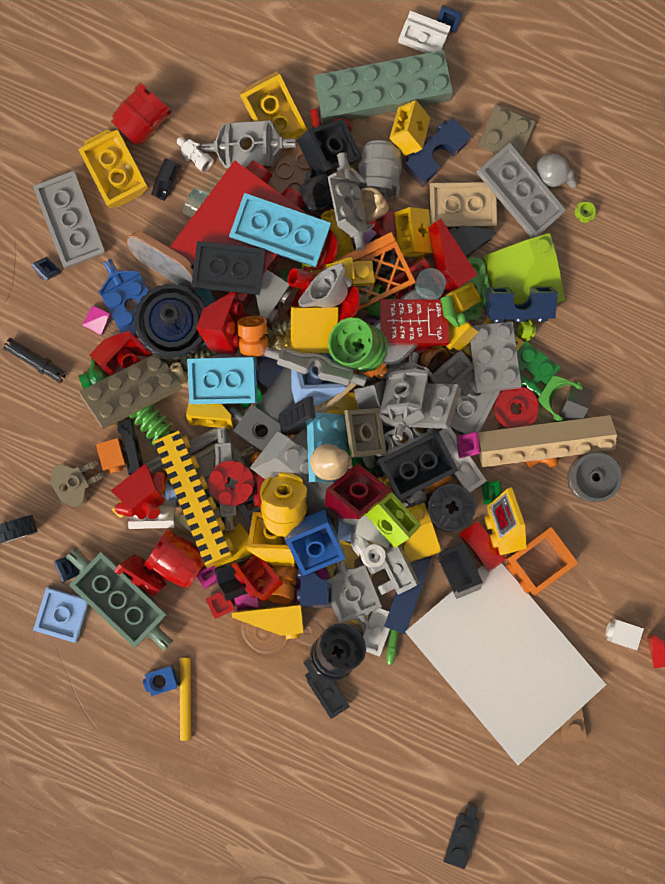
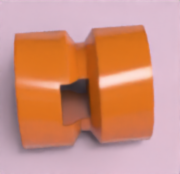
(252, 337)
(286, 592)

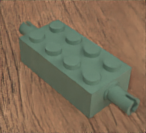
(118, 600)

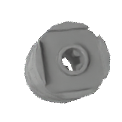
(381, 167)

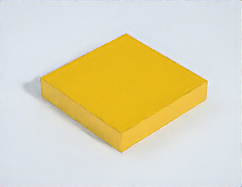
(312, 328)

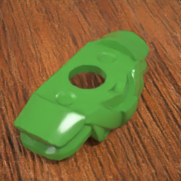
(481, 283)

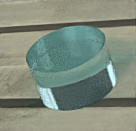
(194, 201)
(430, 284)

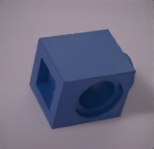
(170, 676)

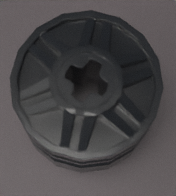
(440, 515)
(343, 642)

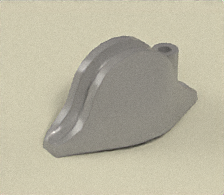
(327, 288)

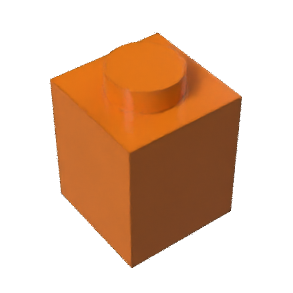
(112, 455)

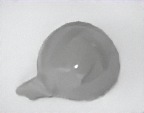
(554, 171)

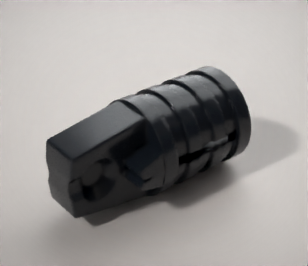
(165, 179)

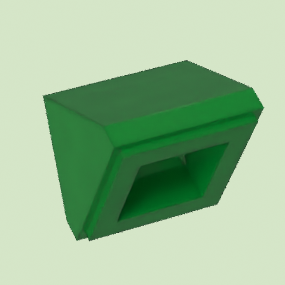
(491, 491)

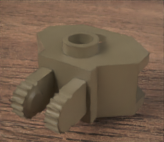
(76, 481)

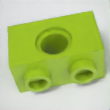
(393, 520)

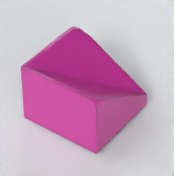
(247, 602)

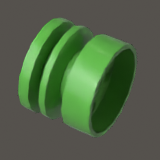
(349, 337)

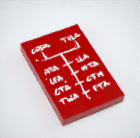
(413, 322)

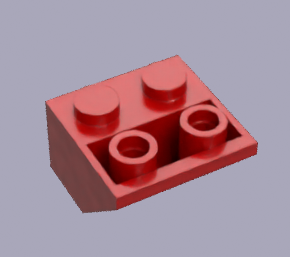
(219, 324)

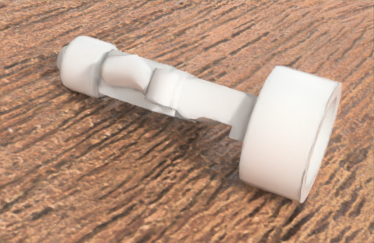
(190, 150)

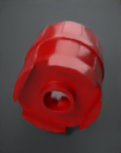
(140, 114)
(175, 559)

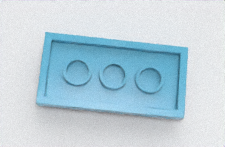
(280, 230)

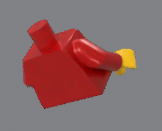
(141, 493)

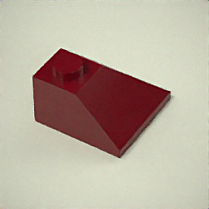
(355, 493)

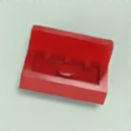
(258, 576)

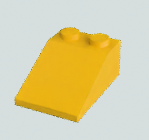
(271, 101)
(277, 619)

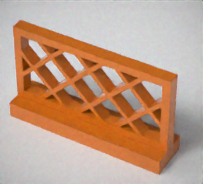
(373, 250)

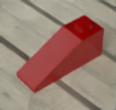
(449, 257)

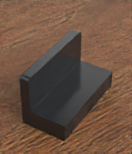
(227, 583)

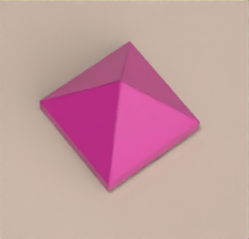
(468, 444)
(207, 577)

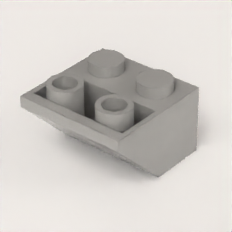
(273, 296)

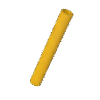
(185, 698)

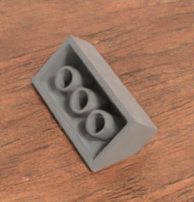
(287, 457)

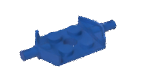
(118, 290)

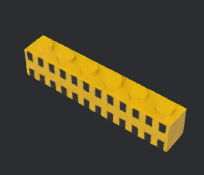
(193, 499)

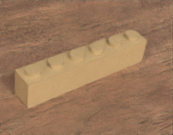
(547, 441)

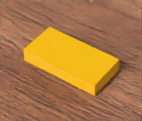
(464, 297)

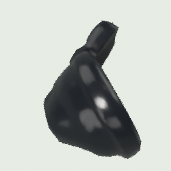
(316, 192)

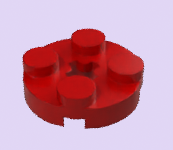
(503, 407)
(224, 494)

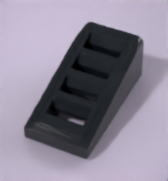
(297, 416)

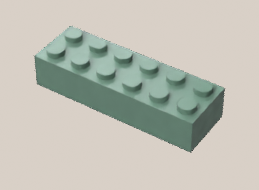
(383, 87)

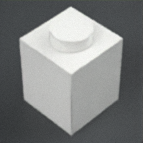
(624, 634)

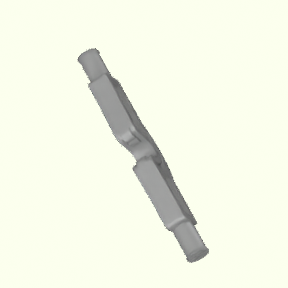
(303, 362)
(223, 453)

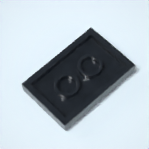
(228, 268)

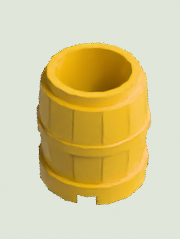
(283, 503)

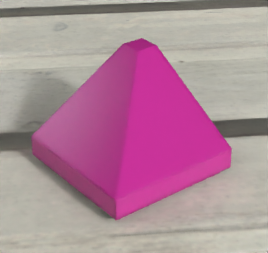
(97, 320)

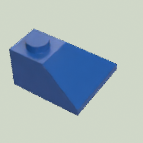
(315, 543)

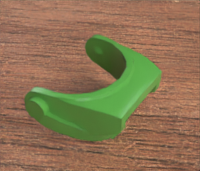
(551, 388)

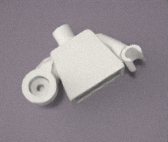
(364, 533)

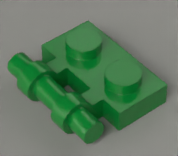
(537, 365)

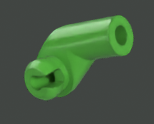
(449, 313)

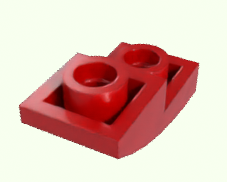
(480, 543)

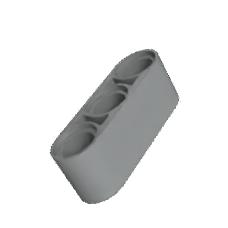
(411, 436)

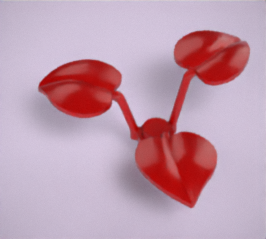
(303, 278)

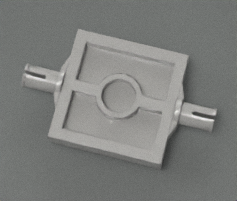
(353, 595)

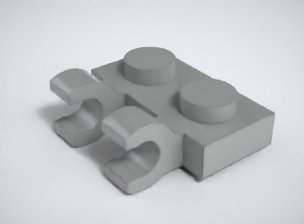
(399, 571)

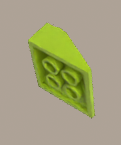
(526, 266)

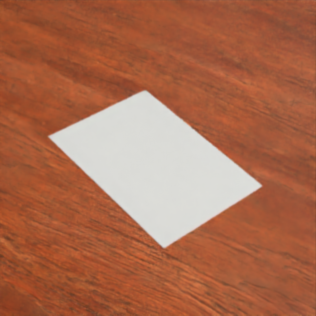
(506, 662)

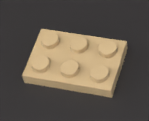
(463, 205)

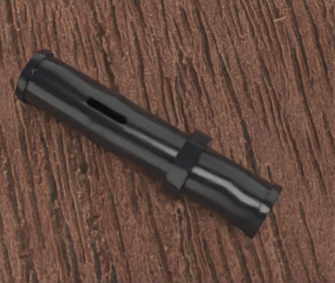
(43, 365)

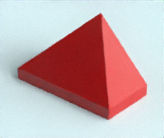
(657, 651)

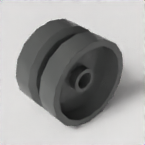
(606, 472)

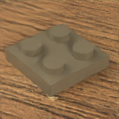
(505, 128)

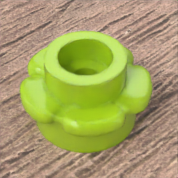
(589, 207)
(526, 330)

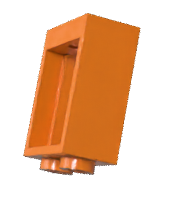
(558, 546)

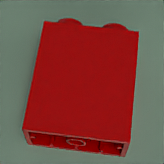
(218, 212)

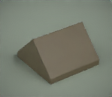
(365, 432)

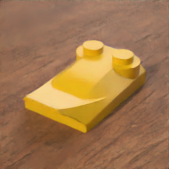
(112, 168)

